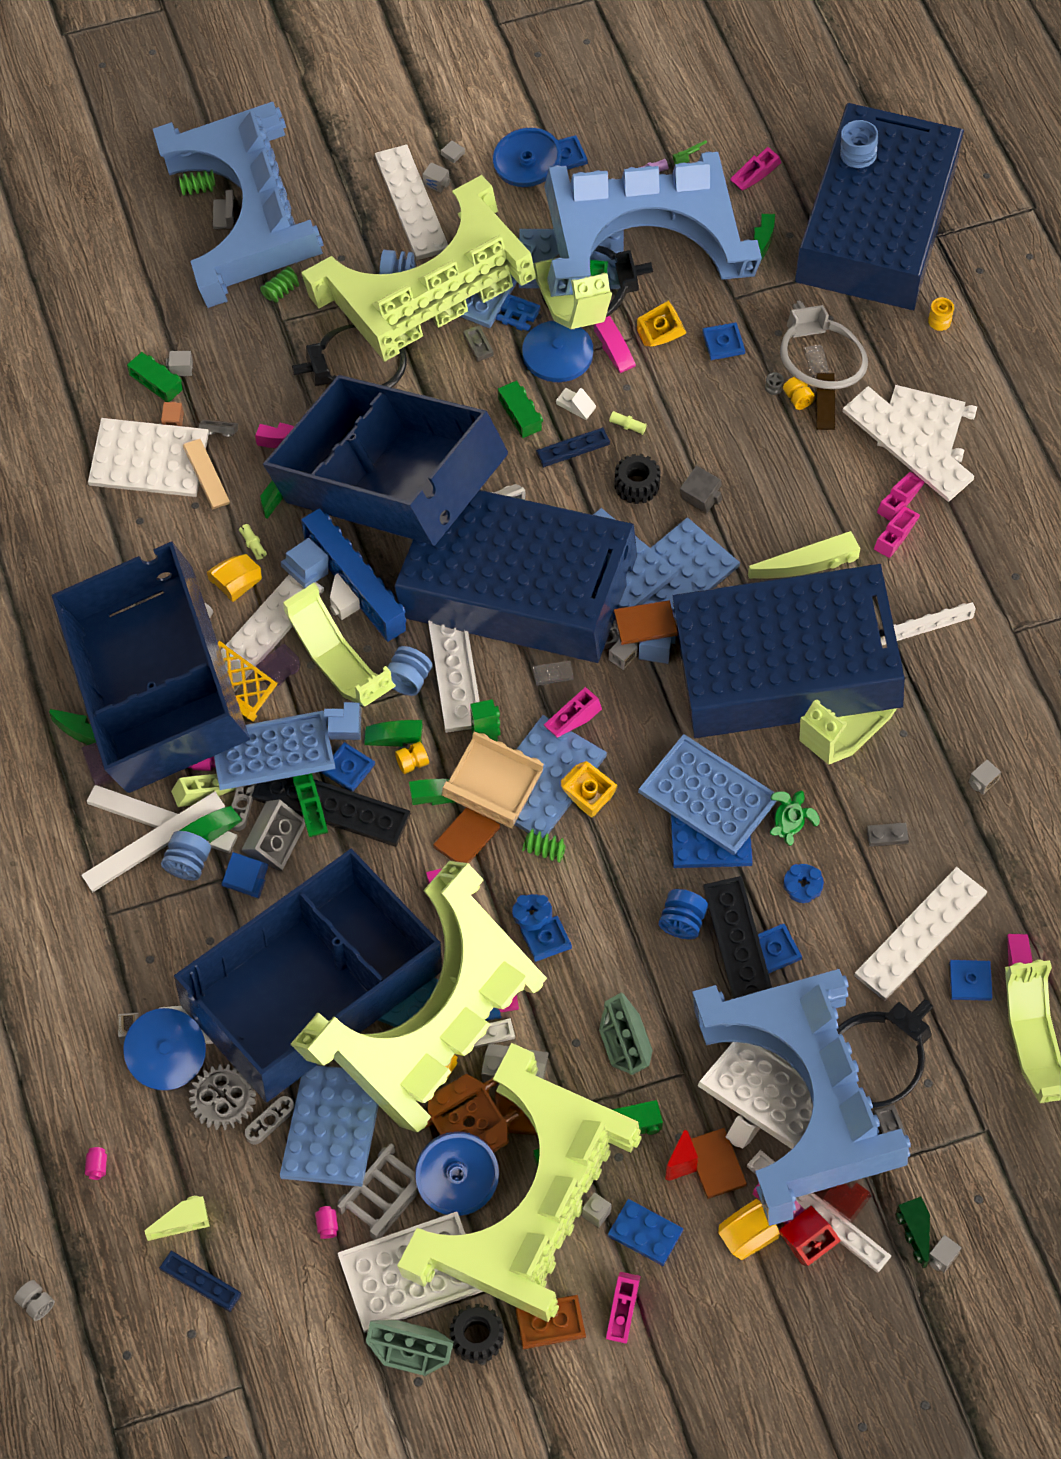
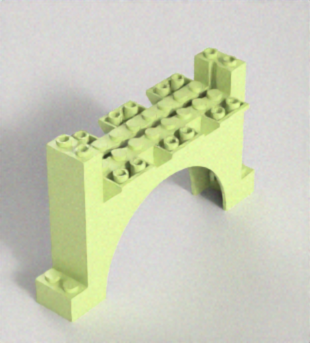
(393, 306)
(477, 974)
(519, 1251)

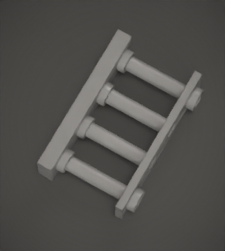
(391, 1211)

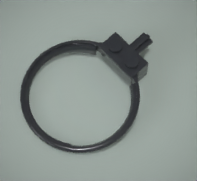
(626, 273)
(318, 367)
(907, 1021)

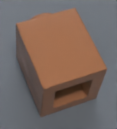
(172, 414)

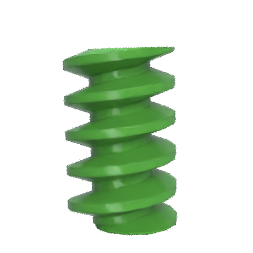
(197, 182)
(280, 284)
(544, 846)

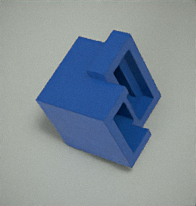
(245, 875)

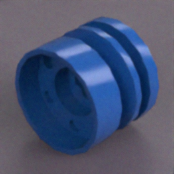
(683, 914)

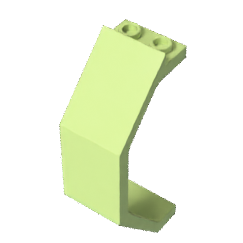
(584, 307)
(331, 650)
(838, 737)
(1033, 1028)

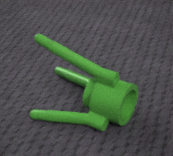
(682, 157)

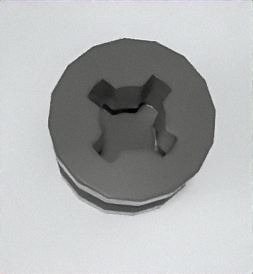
(774, 383)

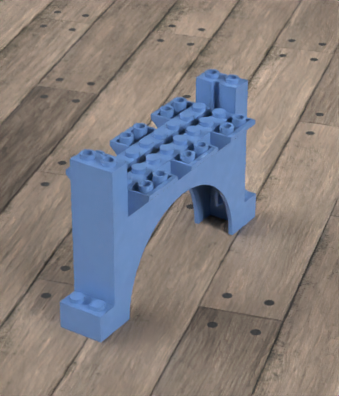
(687, 201)
(265, 230)
(802, 1029)

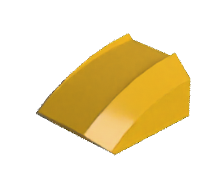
(660, 325)
(235, 575)
(588, 787)
(747, 1230)

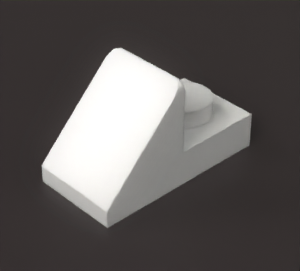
(577, 403)

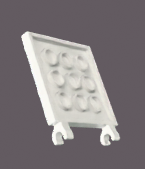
(933, 415)

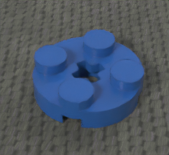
(803, 872)
(532, 902)

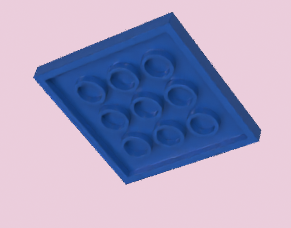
(696, 851)

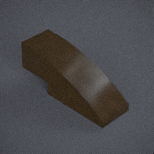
(825, 404)

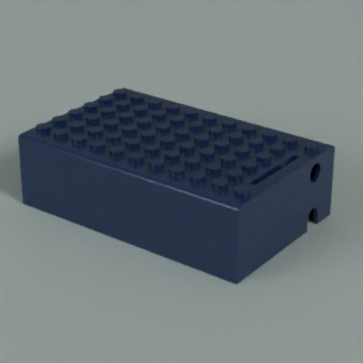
(880, 221)
(387, 458)
(522, 575)
(779, 644)
(149, 672)
(324, 948)

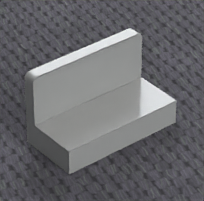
(224, 212)

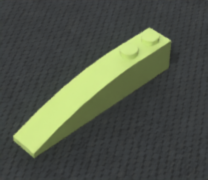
(809, 559)

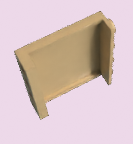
(493, 779)

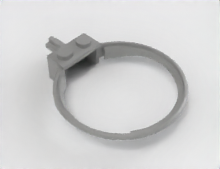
(813, 321)

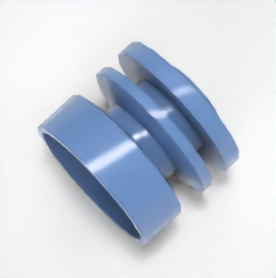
(859, 144)
(390, 264)
(409, 670)
(186, 855)

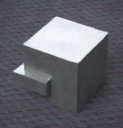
(701, 489)

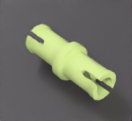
(628, 422)
(252, 541)

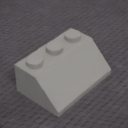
(274, 834)
(495, 1055)

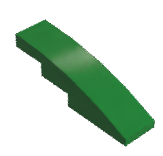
(310, 805)

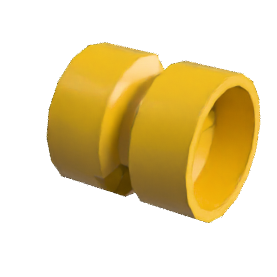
(941, 314)
(799, 392)
(412, 757)

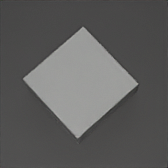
(452, 151)

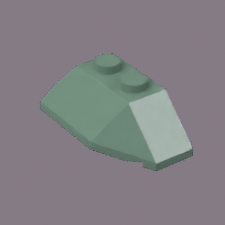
(624, 1035)
(409, 1346)

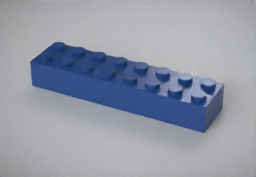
(374, 599)

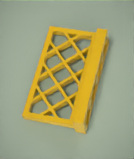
(246, 709)

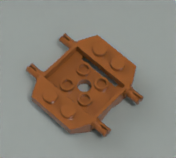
(489, 1122)

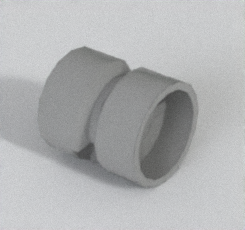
(32, 1298)

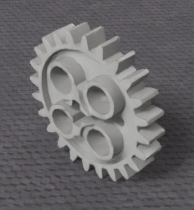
(209, 1110)

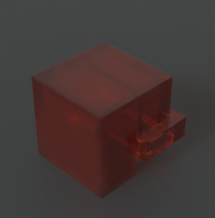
(847, 1201)

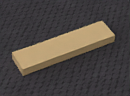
(206, 474)

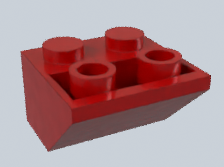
(809, 1236)

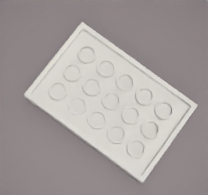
(145, 457)
(761, 1090)
(381, 1290)

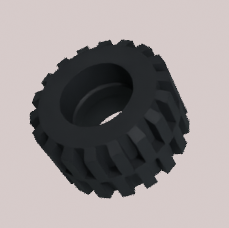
(633, 490)
(470, 1317)

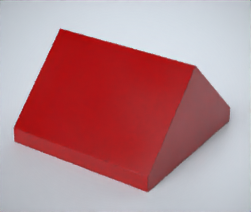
(683, 1159)

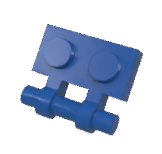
(520, 308)

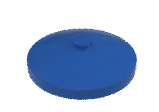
(525, 156)
(557, 352)
(164, 1049)
(456, 1173)

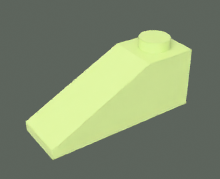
(195, 788)
(184, 1217)

